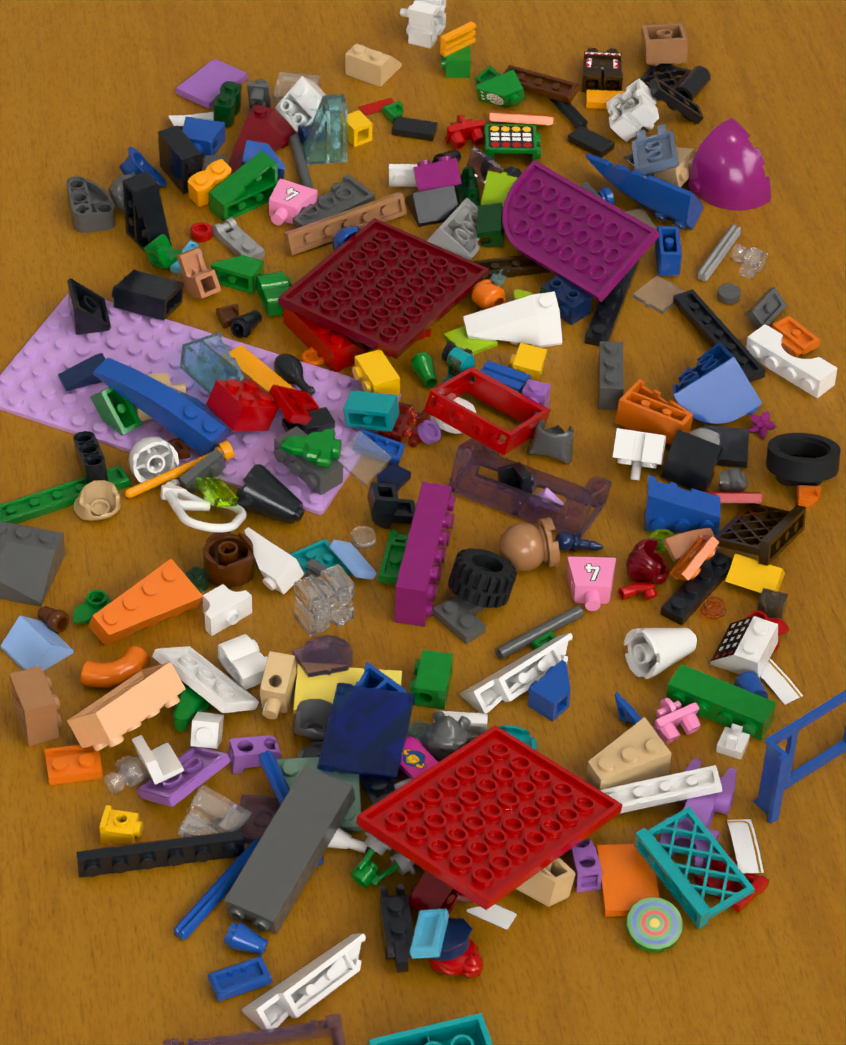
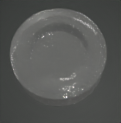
(363, 537)

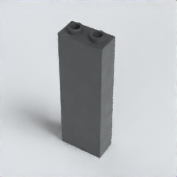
(289, 850)

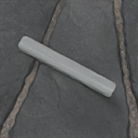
(718, 253)

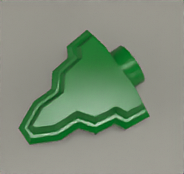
(315, 447)

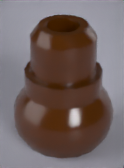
(55, 619)

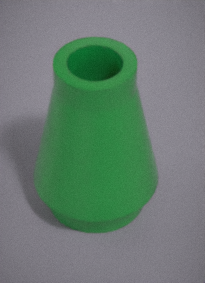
(423, 366)

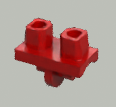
(465, 130)

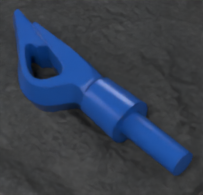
(626, 711)

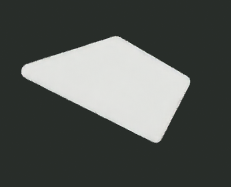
(495, 915)

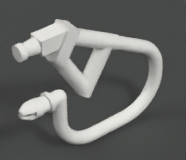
(183, 500)

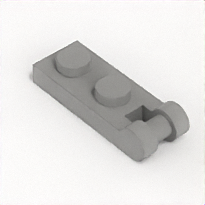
(237, 240)

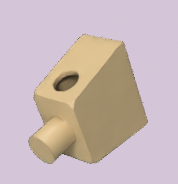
(278, 691)

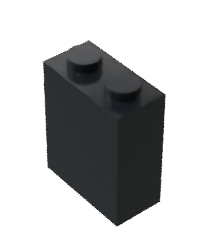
(178, 157)
(148, 294)

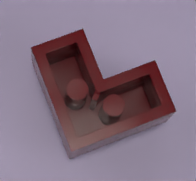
(433, 894)

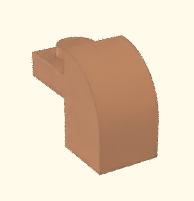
(196, 278)

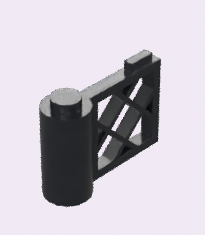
(689, 82)

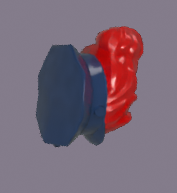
(458, 952)

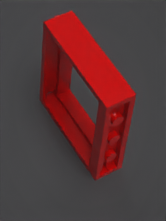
(496, 394)

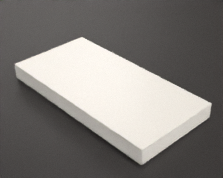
(207, 679)

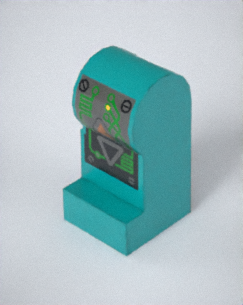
(458, 362)

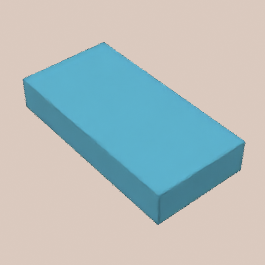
(429, 933)

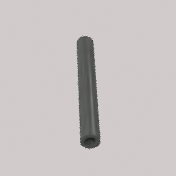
(300, 161)
(551, 625)

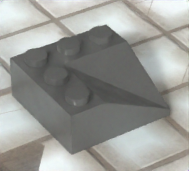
(28, 562)

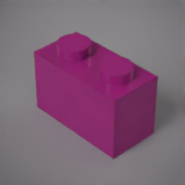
(437, 174)

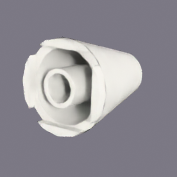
(657, 649)

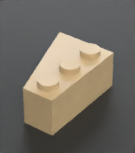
(630, 758)

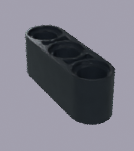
(90, 457)

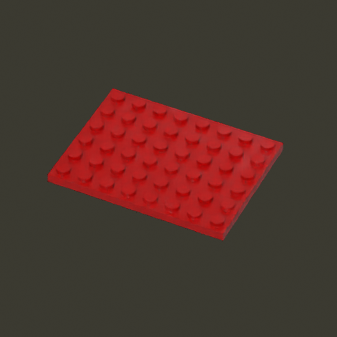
(489, 816)

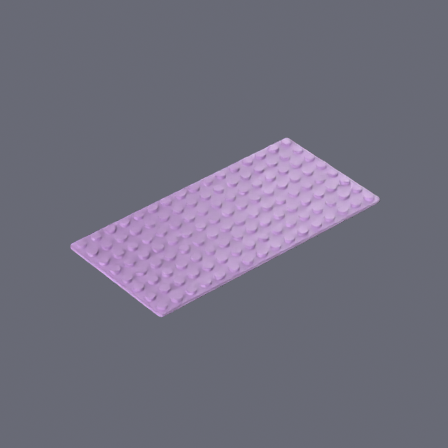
(154, 346)

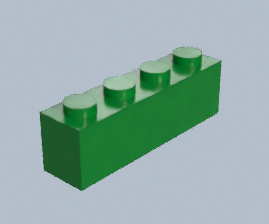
(722, 701)

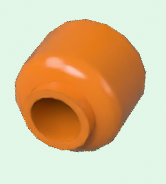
(488, 294)

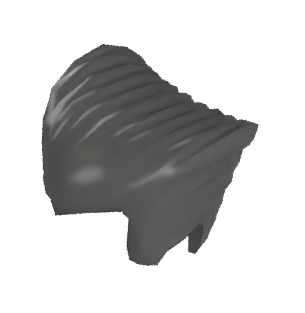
(552, 442)
(312, 718)

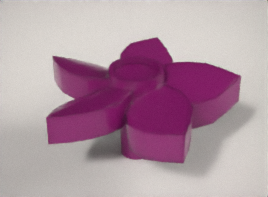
(762, 424)

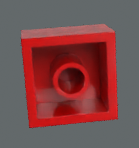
(242, 405)

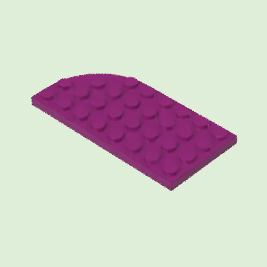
(573, 231)

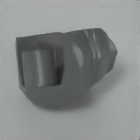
(732, 480)

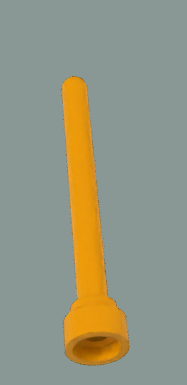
(224, 447)

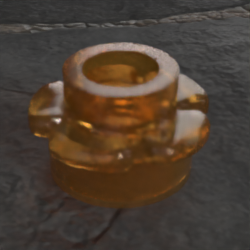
(713, 608)

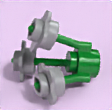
(366, 870)

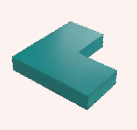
(320, 552)

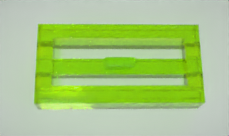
(215, 491)

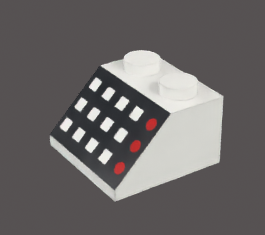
(746, 646)

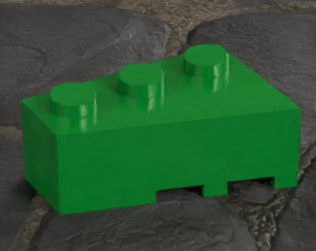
(245, 188)

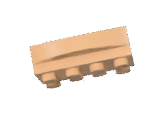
(127, 706)

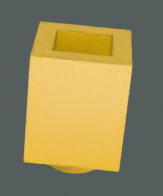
(358, 128)

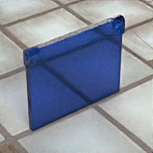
(366, 731)

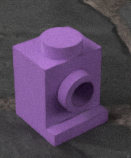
(538, 392)

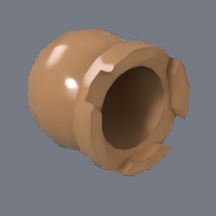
(530, 545)

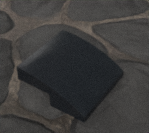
(691, 461)

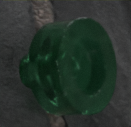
(198, 578)

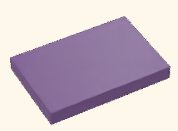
(206, 83)
(198, 766)

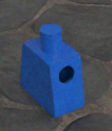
(205, 134)

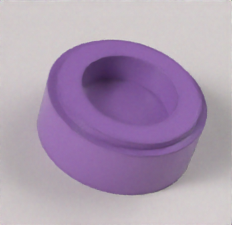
(429, 432)

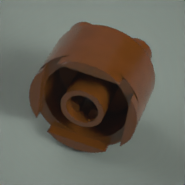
(228, 559)

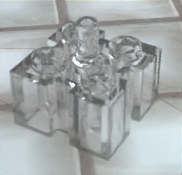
(324, 600)

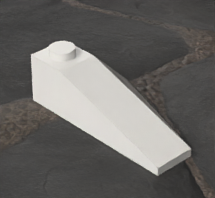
(524, 320)

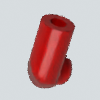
(637, 588)

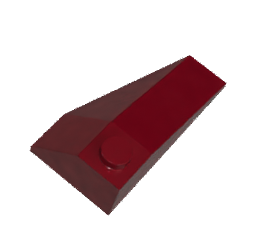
(262, 126)

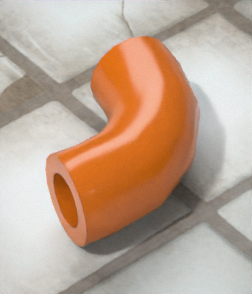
(114, 673)

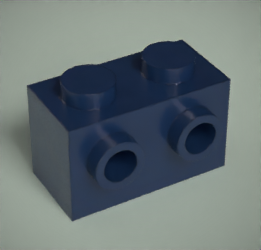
(572, 301)

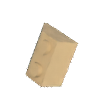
(370, 65)

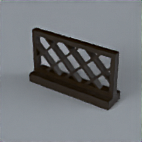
(772, 534)

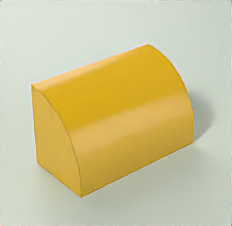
(754, 576)

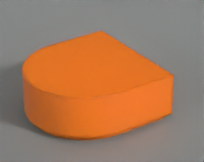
(310, 357)

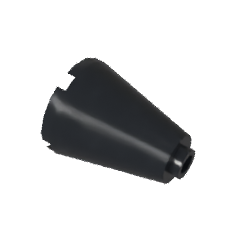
(269, 496)

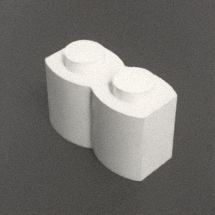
(242, 661)

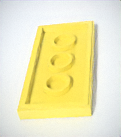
(325, 685)

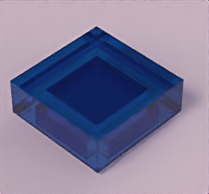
(394, 475)

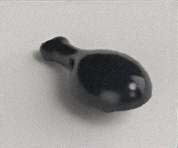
(291, 370)

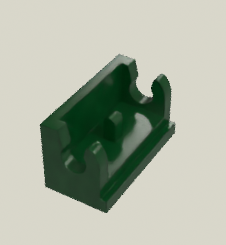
(491, 225)

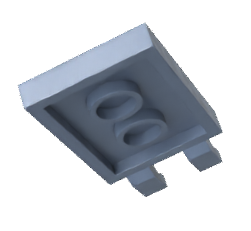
(655, 151)

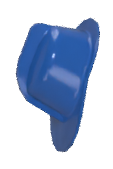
(137, 163)

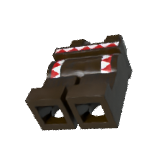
(600, 65)

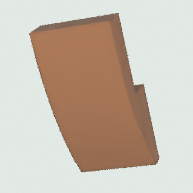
(679, 543)

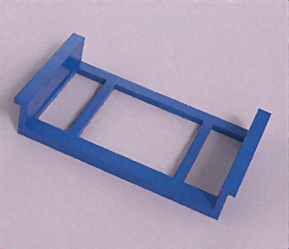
(778, 763)

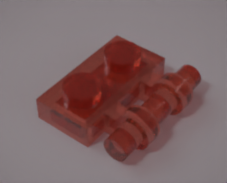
(402, 428)

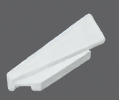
(517, 676)
(307, 985)

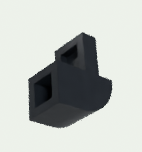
(387, 507)

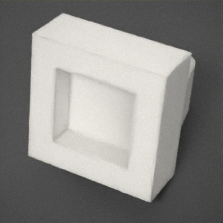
(733, 742)

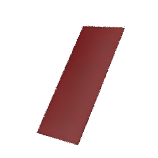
(375, 106)

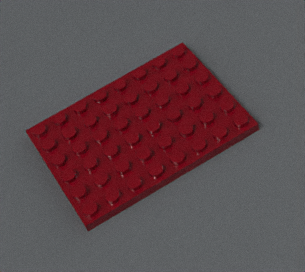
(383, 287)

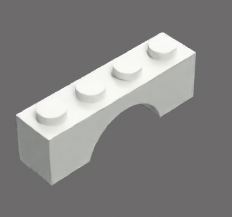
(811, 375)

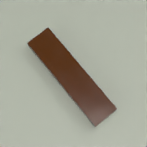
(546, 85)

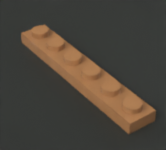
(325, 229)

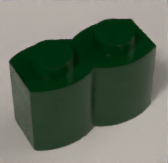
(227, 103)

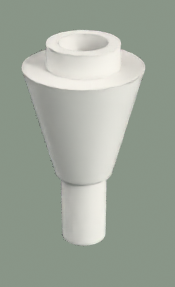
(344, 840)

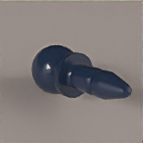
(568, 541)

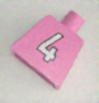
(289, 200)
(591, 580)

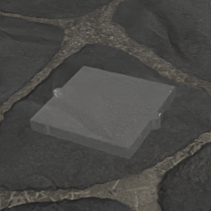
(657, 294)
(363, 458)

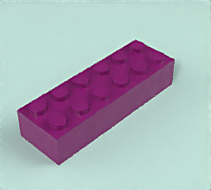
(424, 554)

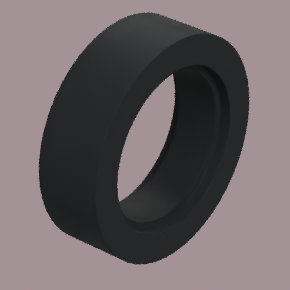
(820, 466)

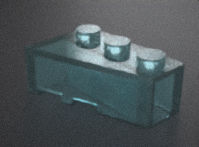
(328, 132)
(209, 361)

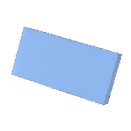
(353, 560)

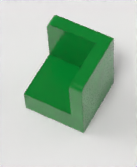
(161, 253)

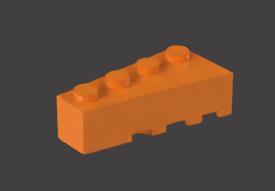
(151, 600)

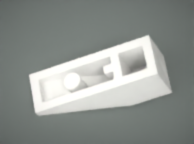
(277, 566)

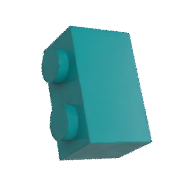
(371, 410)

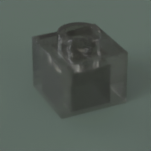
(772, 603)

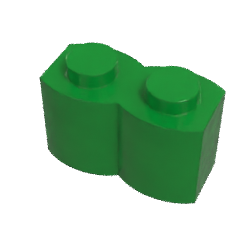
(269, 288)

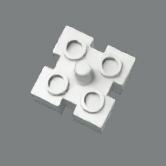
(425, 21)
(632, 110)
(639, 450)

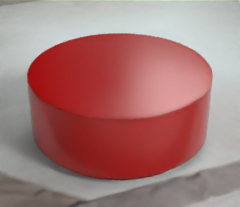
(201, 232)

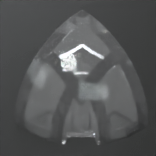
(212, 814)

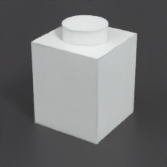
(207, 730)

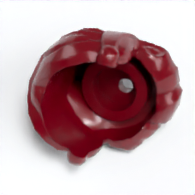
(646, 564)

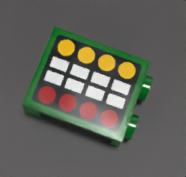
(512, 139)

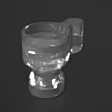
(752, 260)
(130, 773)

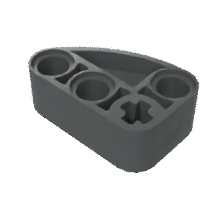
(89, 206)

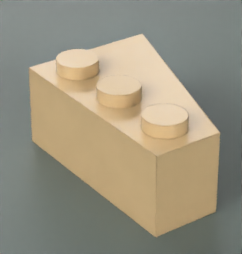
(550, 884)

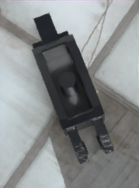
(396, 926)

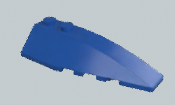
(652, 193)
(170, 407)

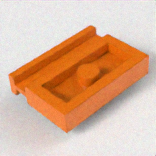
(796, 338)
(689, 564)
(72, 764)

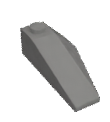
(459, 231)

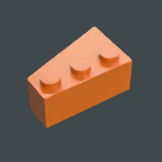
(649, 413)

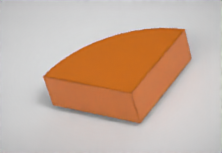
(807, 495)

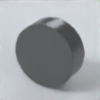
(729, 294)

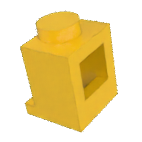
(119, 826)

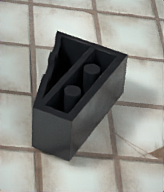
(143, 210)

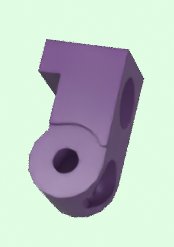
(245, 751)
(586, 865)

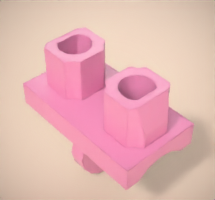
(672, 717)

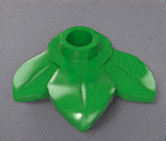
(93, 603)

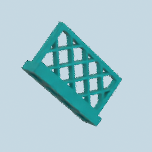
(676, 882)

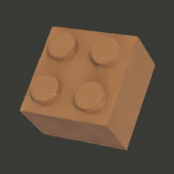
(664, 44)
(35, 705)

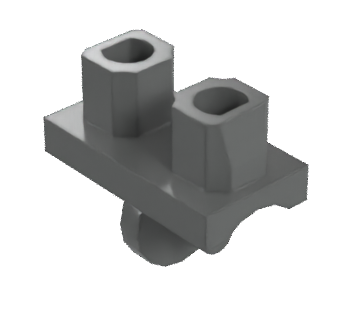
(259, 93)

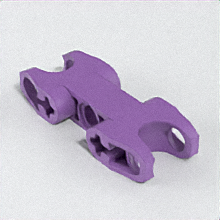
(704, 808)

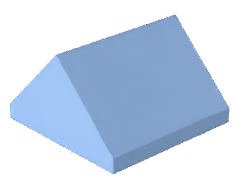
(34, 644)

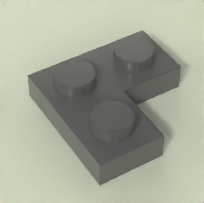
(460, 618)

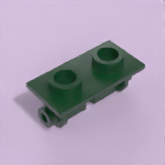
(469, 186)

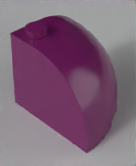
(729, 170)

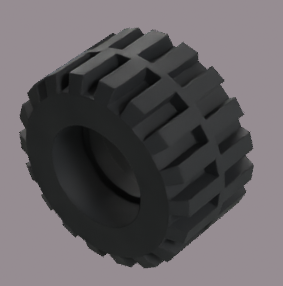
(482, 578)

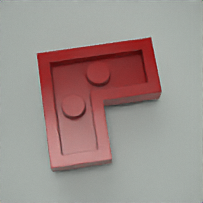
(293, 404)

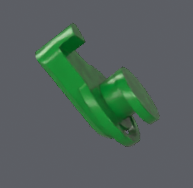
(186, 709)

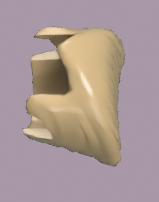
(97, 501)

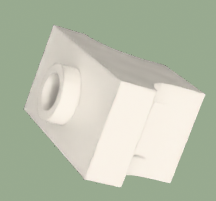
(225, 608)

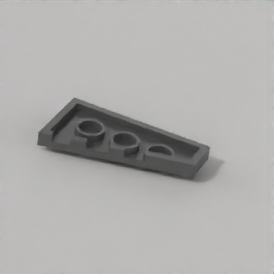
(340, 199)

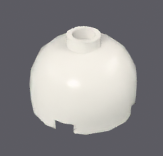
(151, 458)

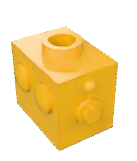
(529, 360)

